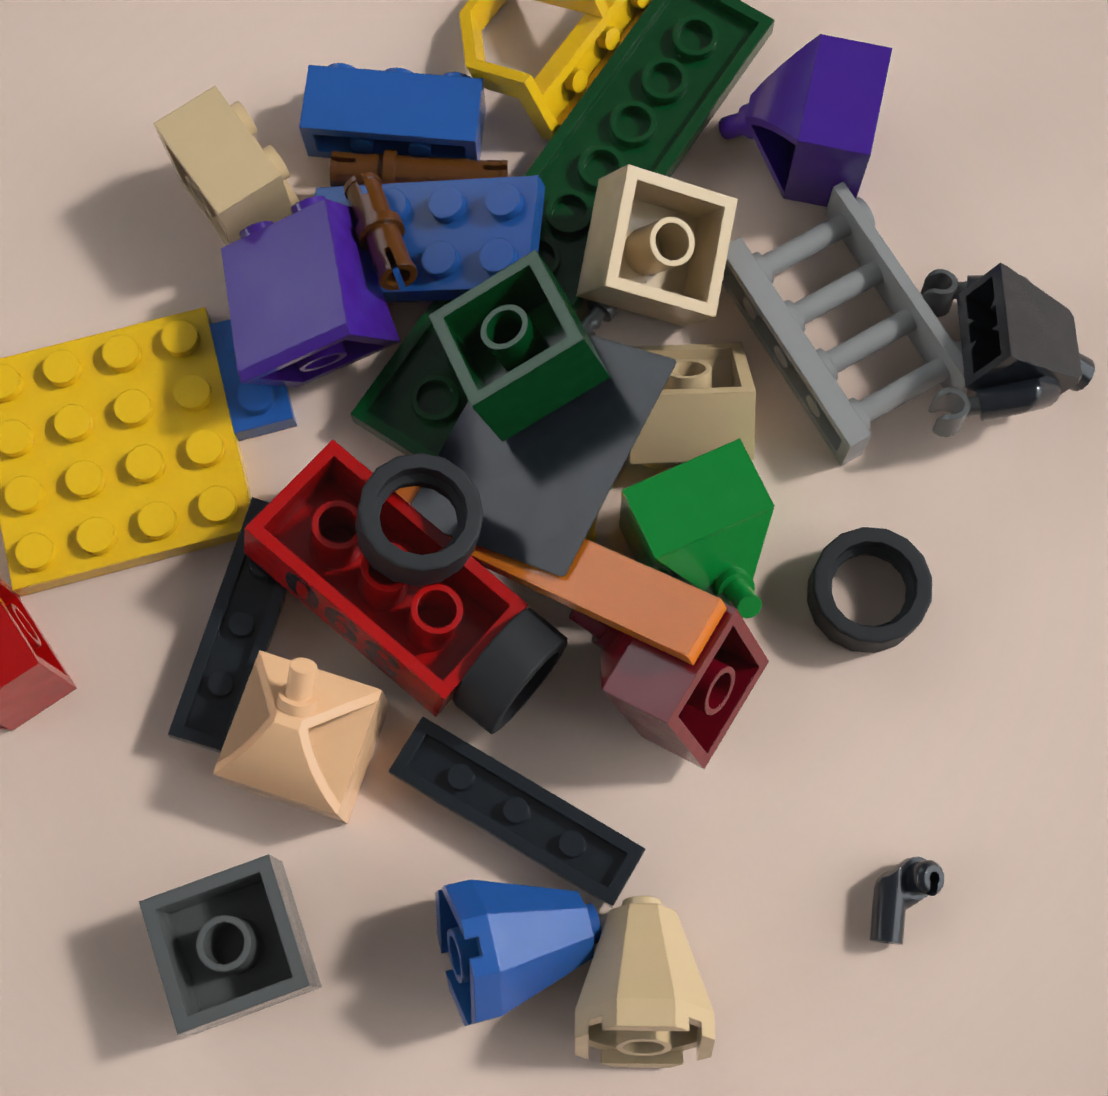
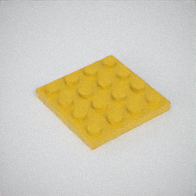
(116, 453)

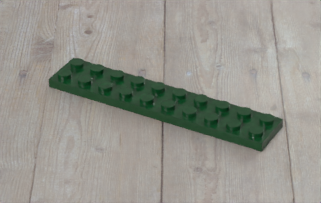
(636, 112)

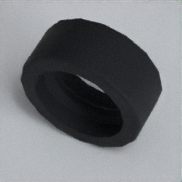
(429, 473)
(890, 548)
(510, 670)

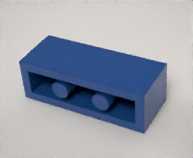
(392, 110)

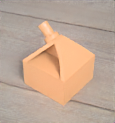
(302, 736)

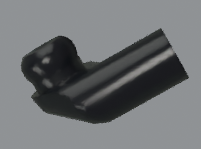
(897, 892)

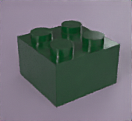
(518, 346)

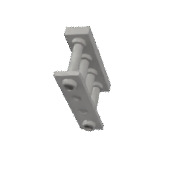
(813, 372)

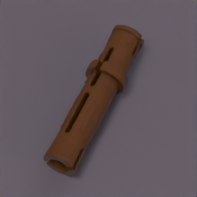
(406, 168)

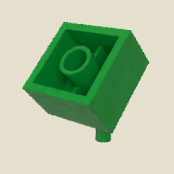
(702, 524)

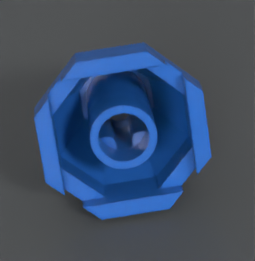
(510, 942)

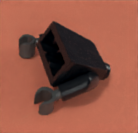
(1013, 343)

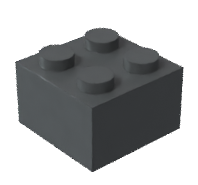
(229, 945)

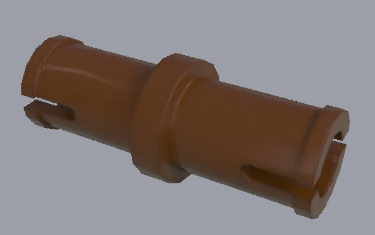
(380, 231)

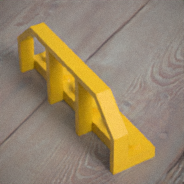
(570, 69)

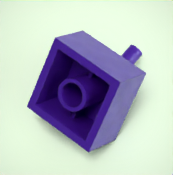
(816, 117)

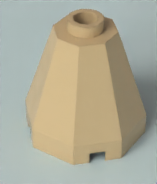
(643, 991)

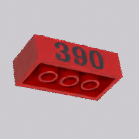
(412, 633)

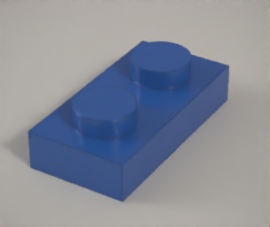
(252, 407)

